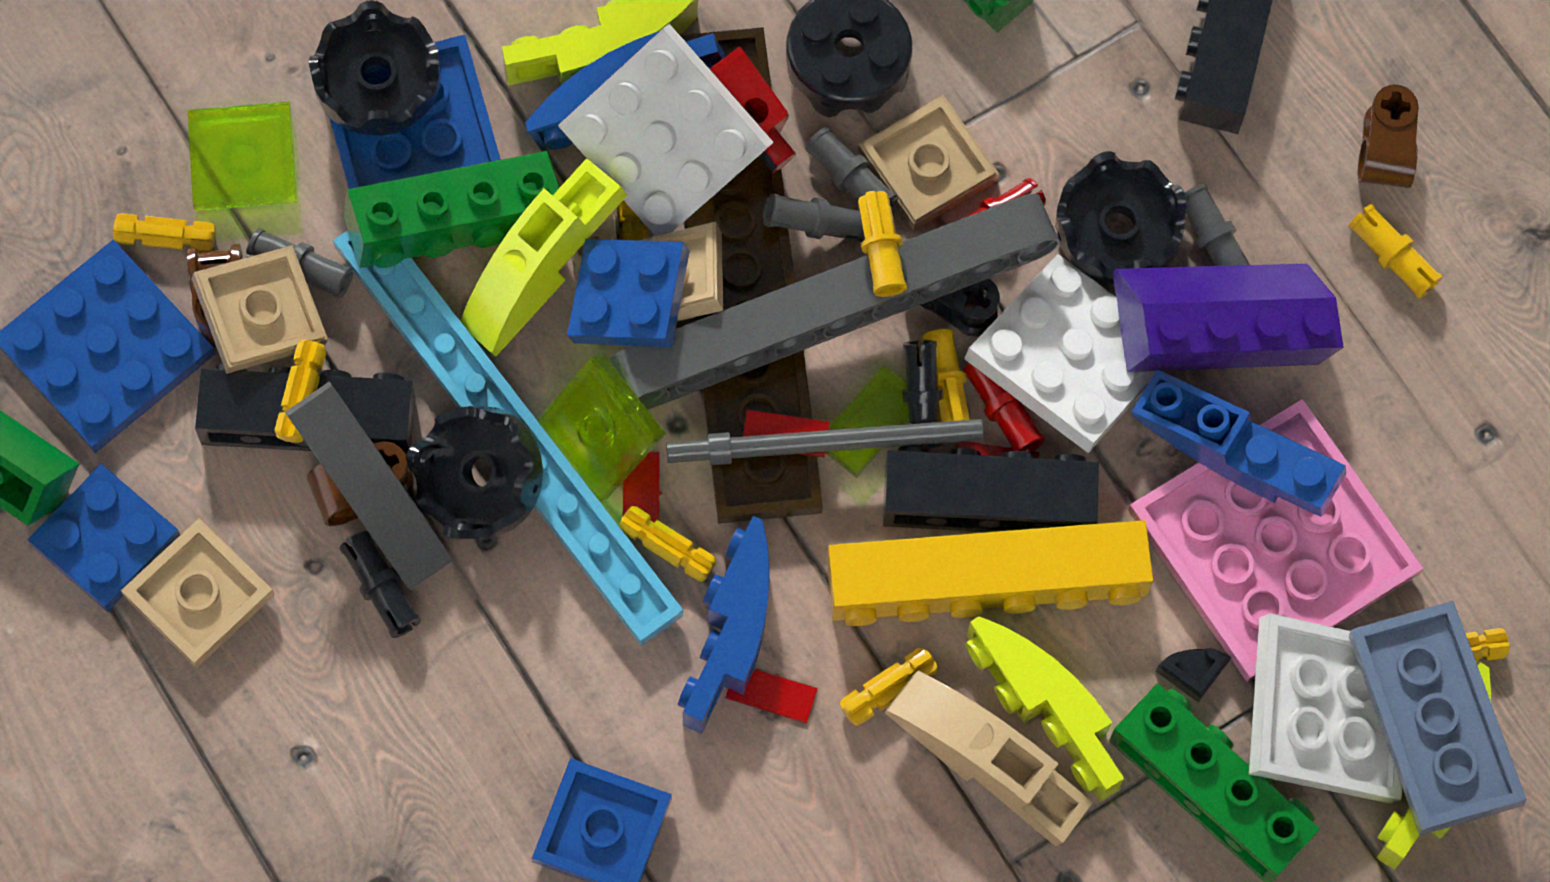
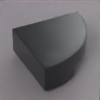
(1194, 670)

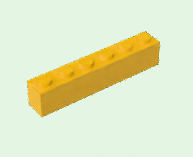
(989, 572)

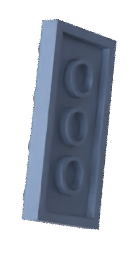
(1437, 718)

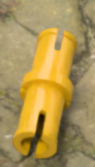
(1395, 251)

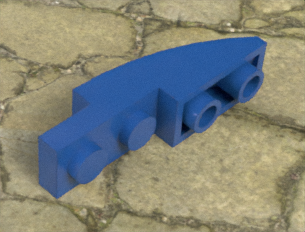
(566, 98)
(1236, 447)
(739, 609)

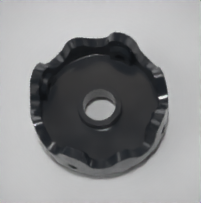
(369, 39)
(844, 82)
(1126, 188)
(445, 477)

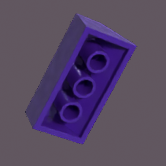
(1225, 317)

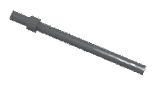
(721, 448)

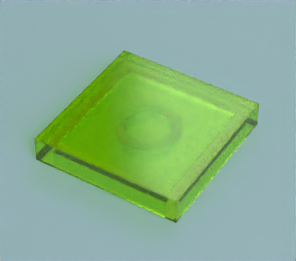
(242, 156)
(601, 426)

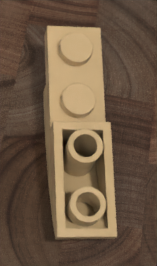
(990, 752)

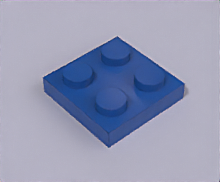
(628, 293)
(103, 536)
(601, 826)

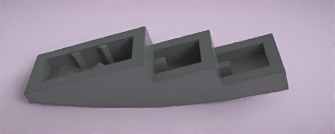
(369, 485)

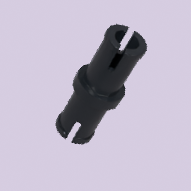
(922, 384)
(380, 584)

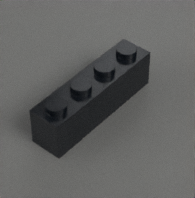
(1224, 63)
(245, 406)
(987, 491)

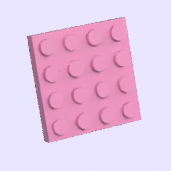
(1262, 557)

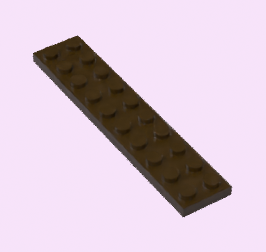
(754, 264)

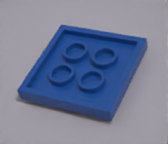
(448, 137)
(104, 346)

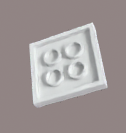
(665, 132)
(1062, 354)
(1316, 713)

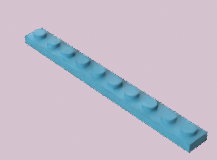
(565, 499)

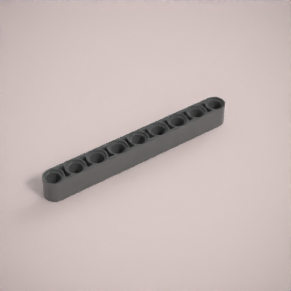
(837, 302)

